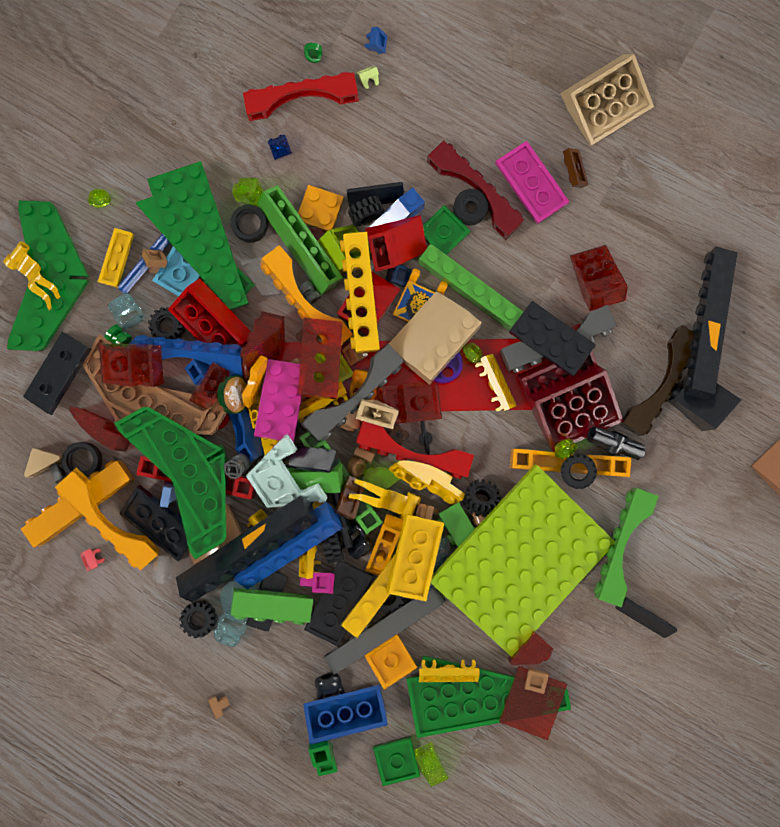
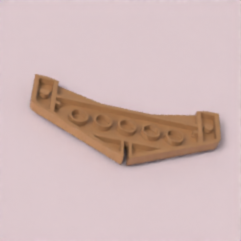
(170, 403)

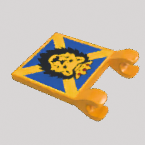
(414, 297)

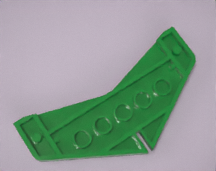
(59, 262)
(196, 482)

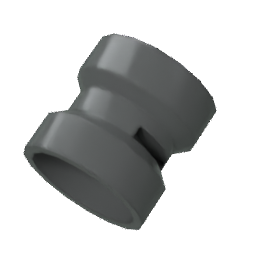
(308, 292)
(237, 466)

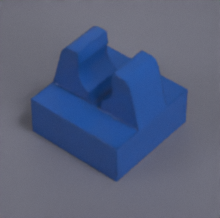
(377, 40)

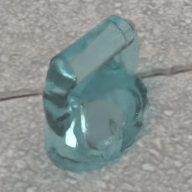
(122, 306)
(227, 633)

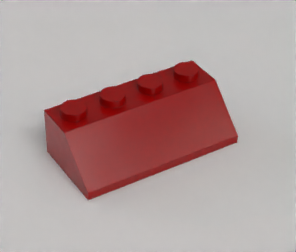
(208, 316)

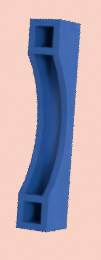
(223, 355)
(244, 433)
(327, 525)

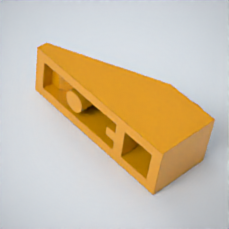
(384, 544)

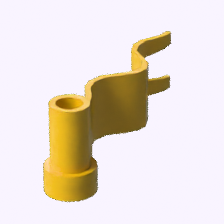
(31, 269)
(388, 499)

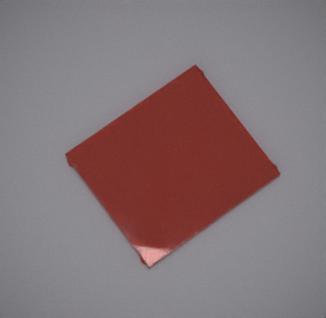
(532, 710)

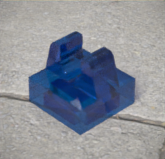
(279, 147)

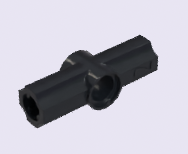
(616, 442)

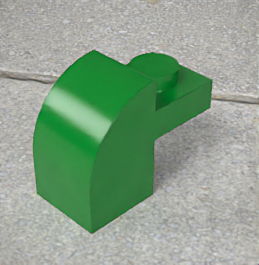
(323, 757)

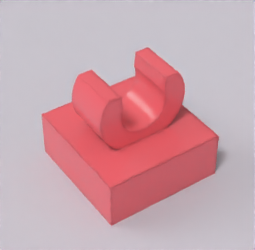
(89, 559)

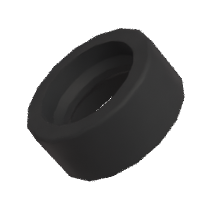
(242, 210)
(70, 450)

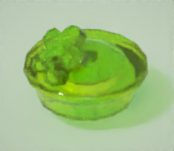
(99, 198)
(473, 352)
(565, 448)

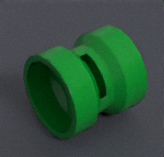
(117, 336)

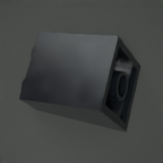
(705, 413)

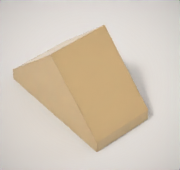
(377, 413)
(40, 461)

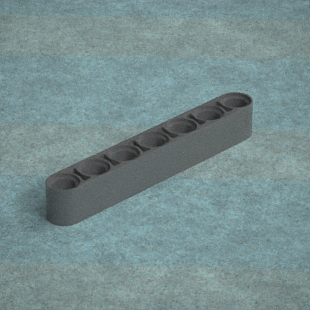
(383, 630)

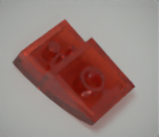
(131, 364)
(413, 401)
(100, 429)

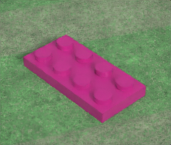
(531, 182)
(279, 401)

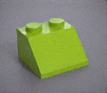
(331, 245)

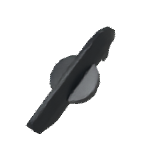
(425, 437)

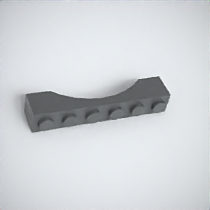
(595, 323)
(381, 366)

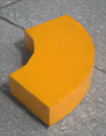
(255, 381)

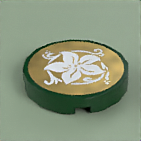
(230, 394)

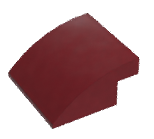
(568, 404)

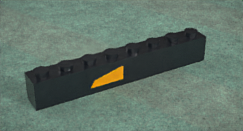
(710, 323)
(246, 549)

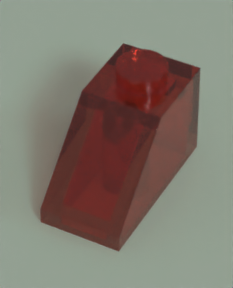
(207, 388)
(532, 651)

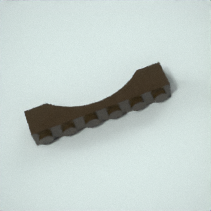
(639, 418)

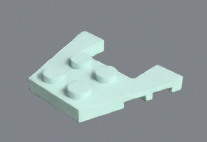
(275, 482)

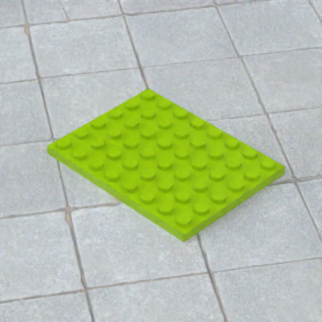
(522, 560)

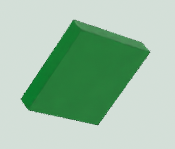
(444, 230)
(396, 761)

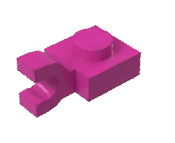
(320, 583)

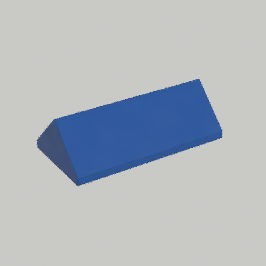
(345, 714)

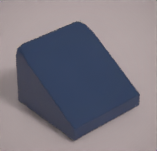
(398, 275)

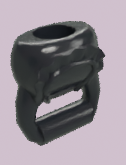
(361, 543)
(328, 684)

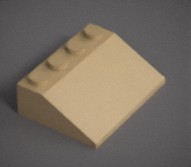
(608, 98)
(434, 336)

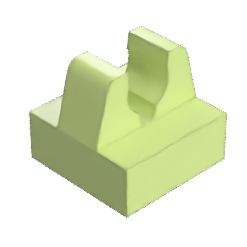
(370, 72)

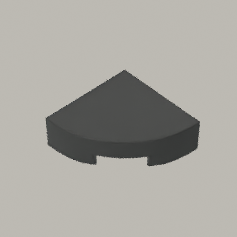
(56, 472)

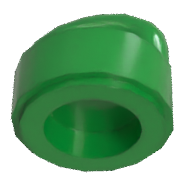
(313, 51)

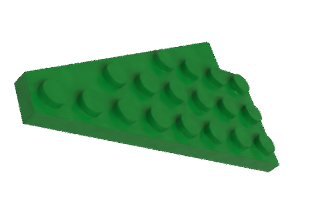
(190, 220)
(460, 705)

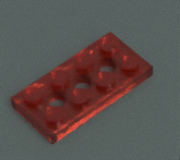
(309, 366)

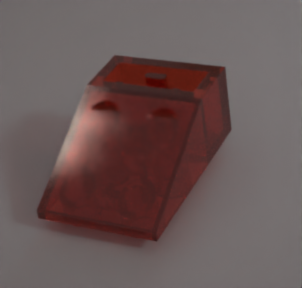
(599, 278)
(265, 340)

